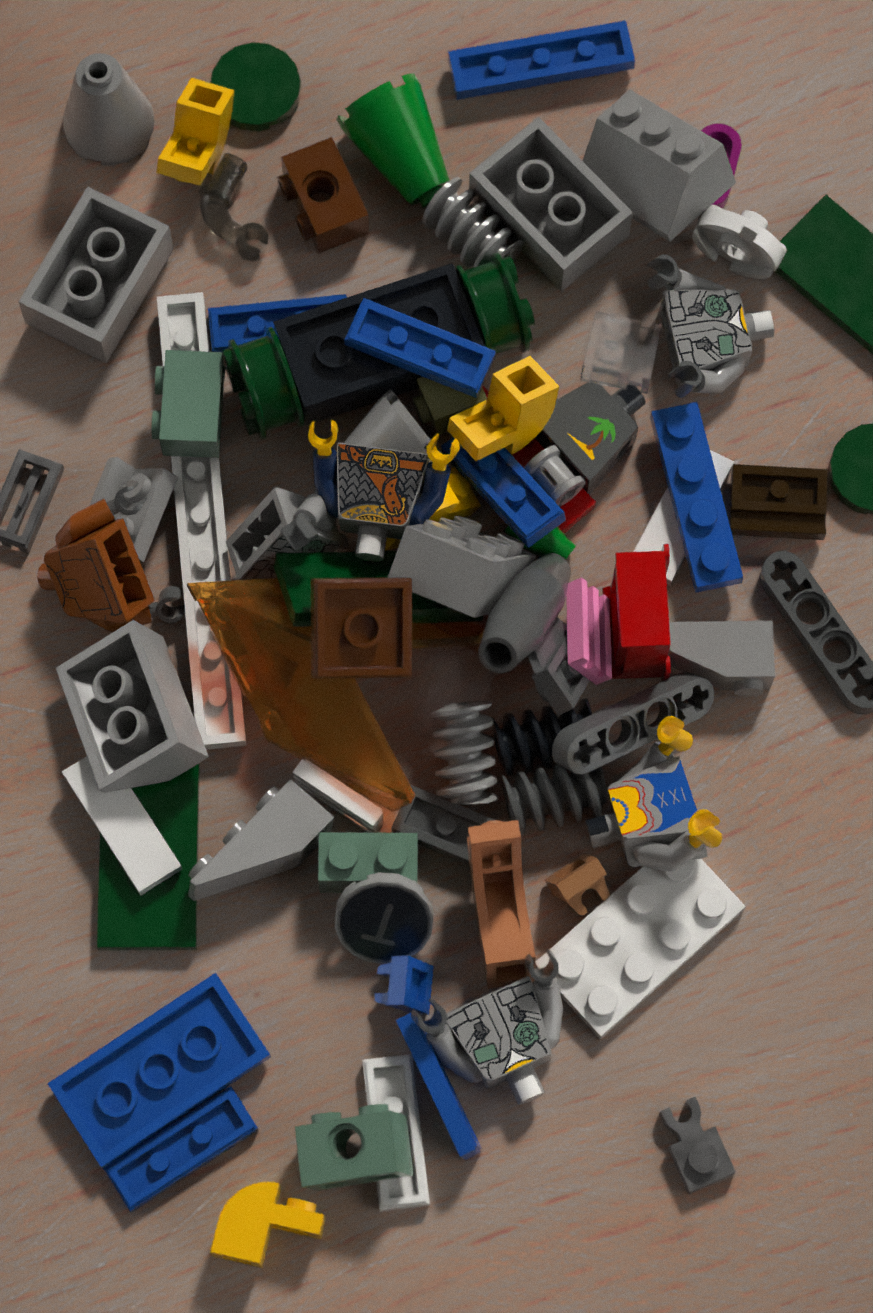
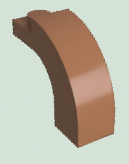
(500, 901)

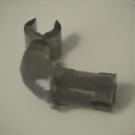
(217, 202)

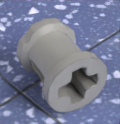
(554, 475)

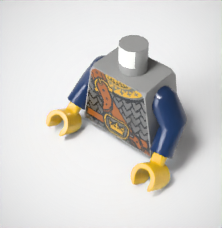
(378, 488)

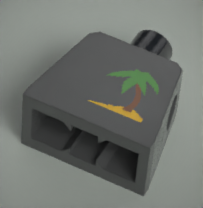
(593, 430)

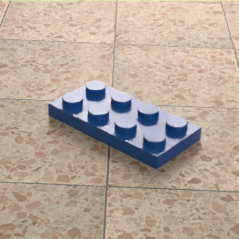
(159, 1070)

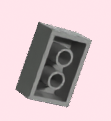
(551, 203)
(96, 274)

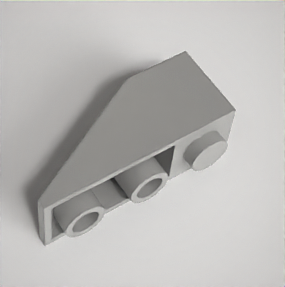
(269, 844)

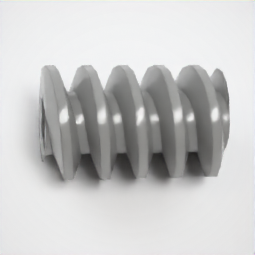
(465, 228)
(464, 753)

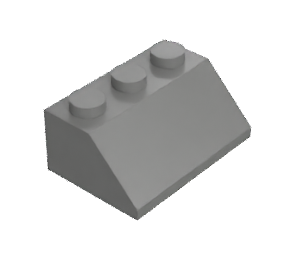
(657, 164)
(131, 710)

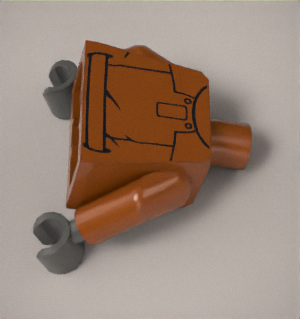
(100, 571)

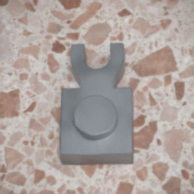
(699, 1153)

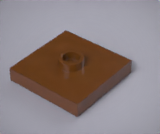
(361, 627)

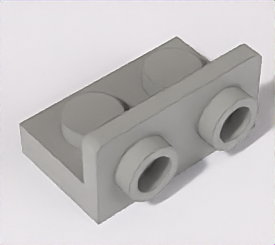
(153, 484)

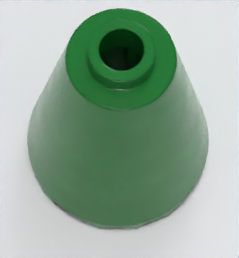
(398, 138)

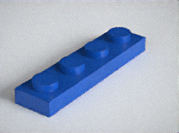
(541, 60)
(696, 497)

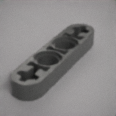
(817, 635)
(635, 729)

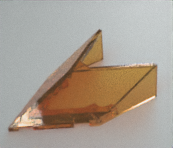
(305, 715)

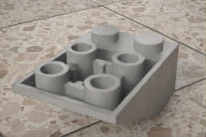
(459, 563)

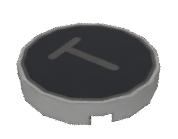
(383, 918)

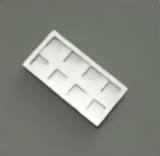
(639, 940)

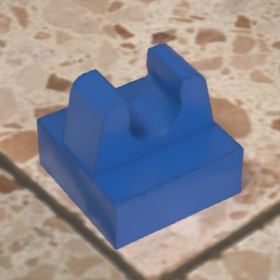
(408, 984)

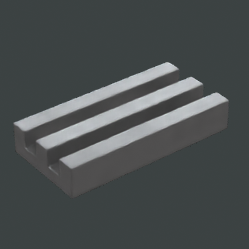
(41, 506)

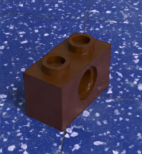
(323, 170)

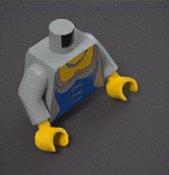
(656, 809)

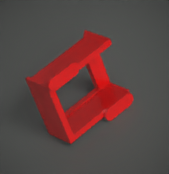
(640, 615)

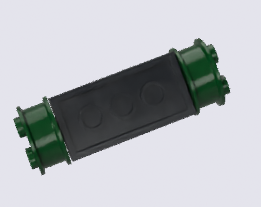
(311, 375)

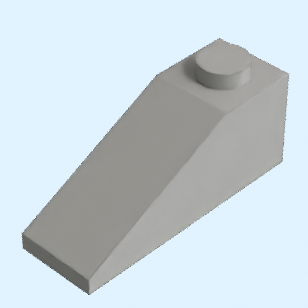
(726, 653)

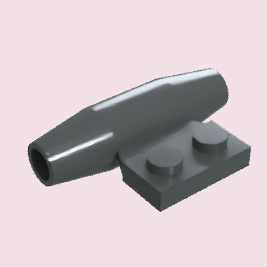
(528, 625)

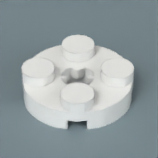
(740, 240)

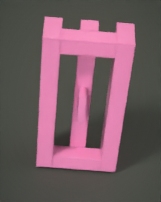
(588, 632)

